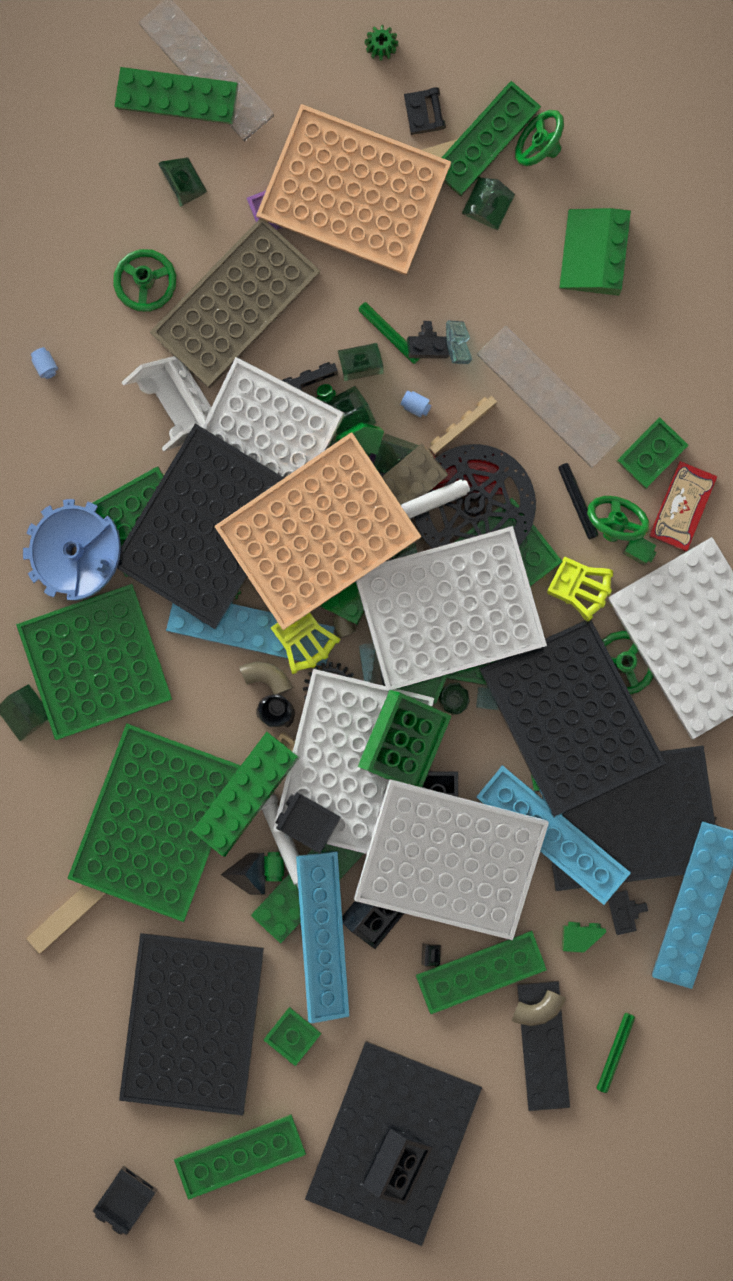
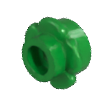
(325, 393)

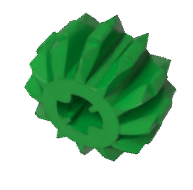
(374, 38)

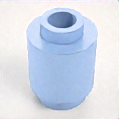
(44, 363)
(415, 404)

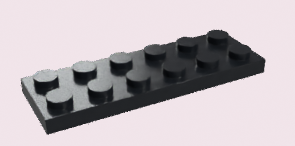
(544, 1053)

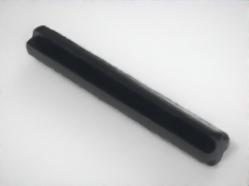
(578, 500)

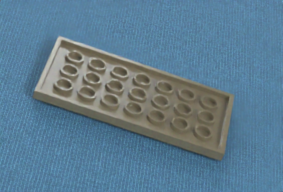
(235, 302)

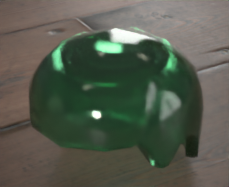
(454, 698)

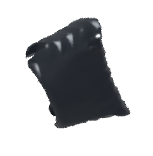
(275, 711)

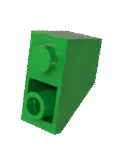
(367, 435)
(580, 938)

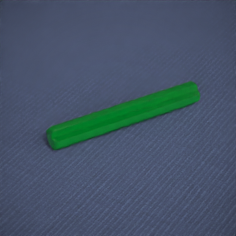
(395, 338)
(615, 1052)

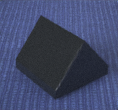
(431, 955)

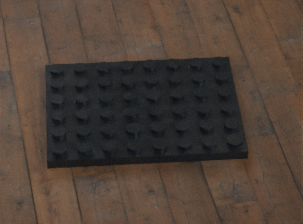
(175, 537)
(572, 718)
(650, 820)
(191, 1024)
(400, 1096)

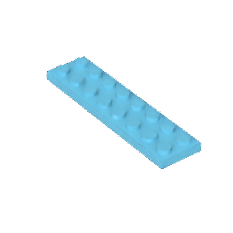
(244, 629)
(563, 841)
(696, 906)
(322, 936)

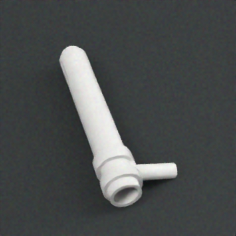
(436, 498)
(284, 842)

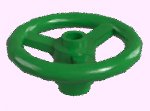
(542, 140)
(144, 285)
(617, 522)
(635, 686)

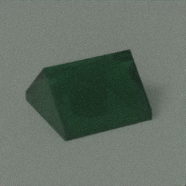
(182, 180)
(488, 202)
(360, 362)
(391, 452)
(23, 712)

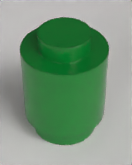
(274, 866)

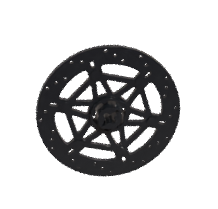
(503, 462)

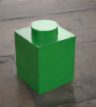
(640, 551)

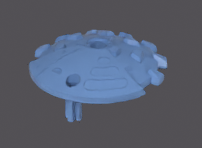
(52, 547)

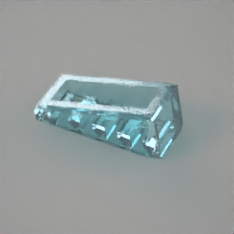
(367, 655)

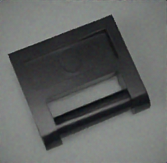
(418, 114)

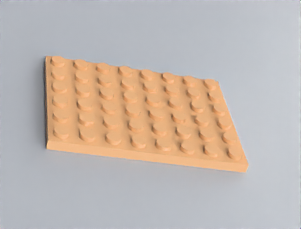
(353, 189)
(317, 531)

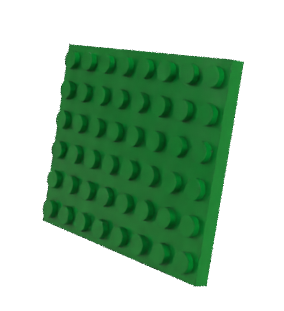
(143, 823)

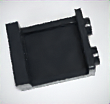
(307, 822)
(124, 1201)

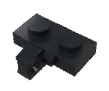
(427, 343)
(624, 912)

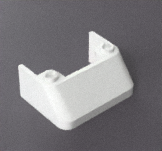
(176, 392)

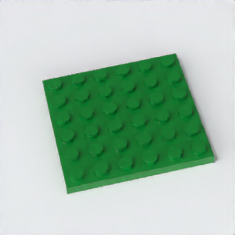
(94, 662)

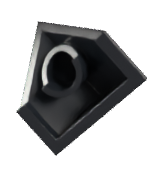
(248, 874)

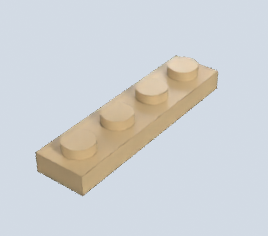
(468, 420)

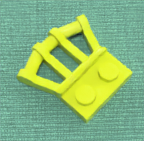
(568, 581)
(297, 631)

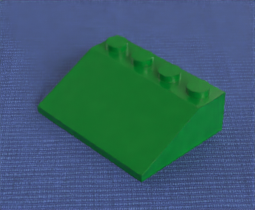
(595, 250)
(404, 740)

